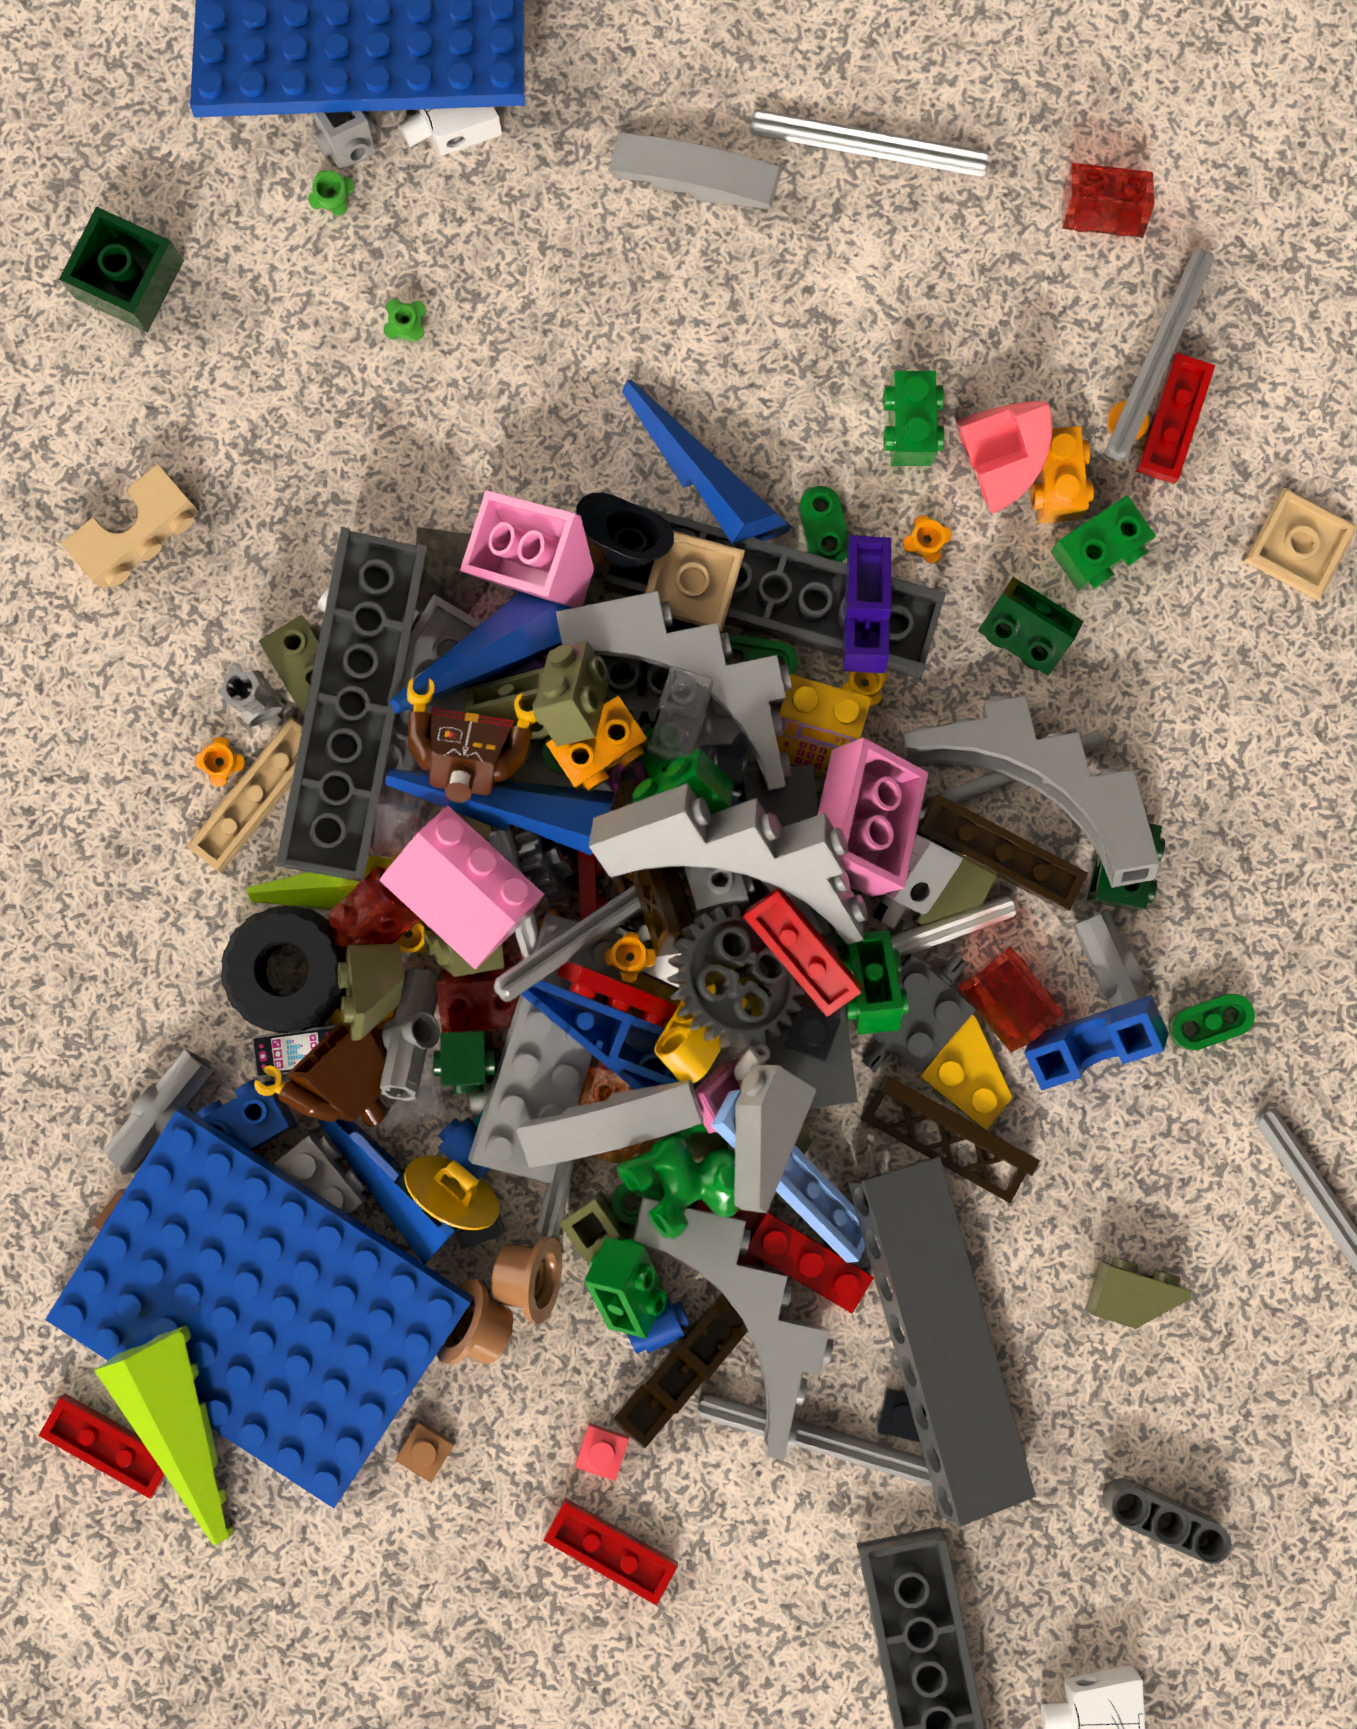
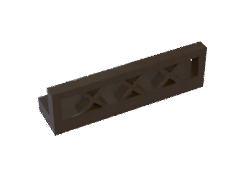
(1001, 852)
(659, 894)
(960, 1126)

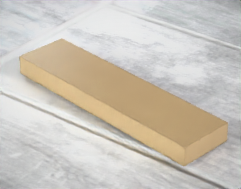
(249, 800)

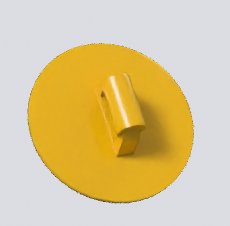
(451, 1193)

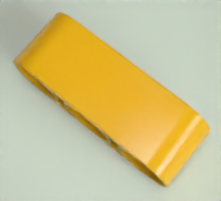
(686, 1050)

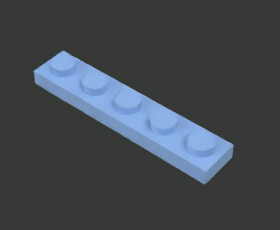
(807, 1192)

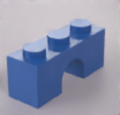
(1122, 1032)

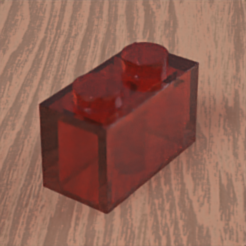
(1011, 999)

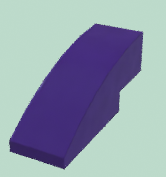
(867, 604)

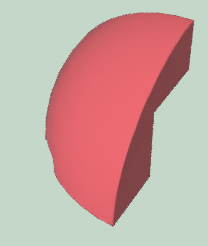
(1007, 449)

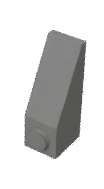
(766, 1130)

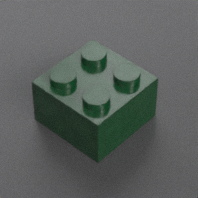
(121, 269)

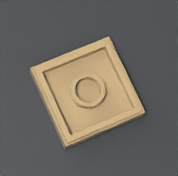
(1301, 543)
(697, 579)

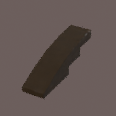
(681, 1372)

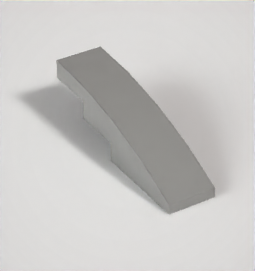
(695, 169)
(610, 1124)

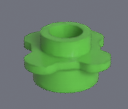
(327, 181)
(411, 330)

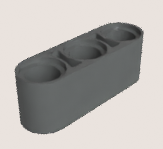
(1182, 1532)

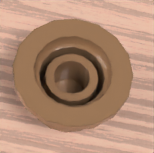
(529, 1278)
(481, 1330)

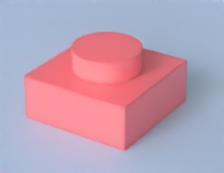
(602, 1451)

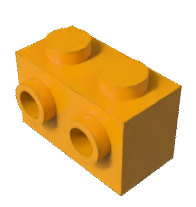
(1061, 486)
(602, 749)

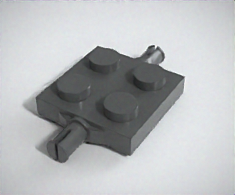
(932, 1017)

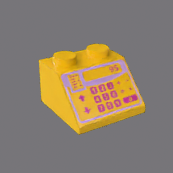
(819, 720)

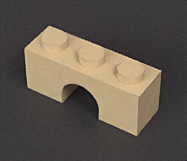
(161, 512)

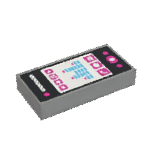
(285, 1049)

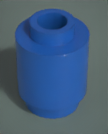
(457, 1144)
(665, 1329)

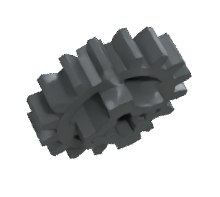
(548, 865)

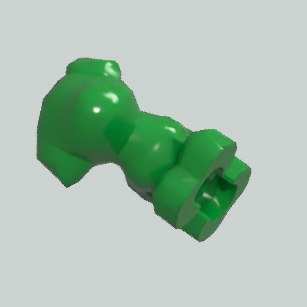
(682, 1180)

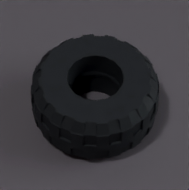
(246, 965)

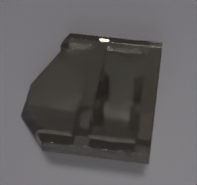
(442, 571)

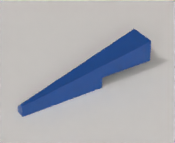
(730, 500)
(511, 636)
(543, 809)
(610, 1035)
(388, 1187)

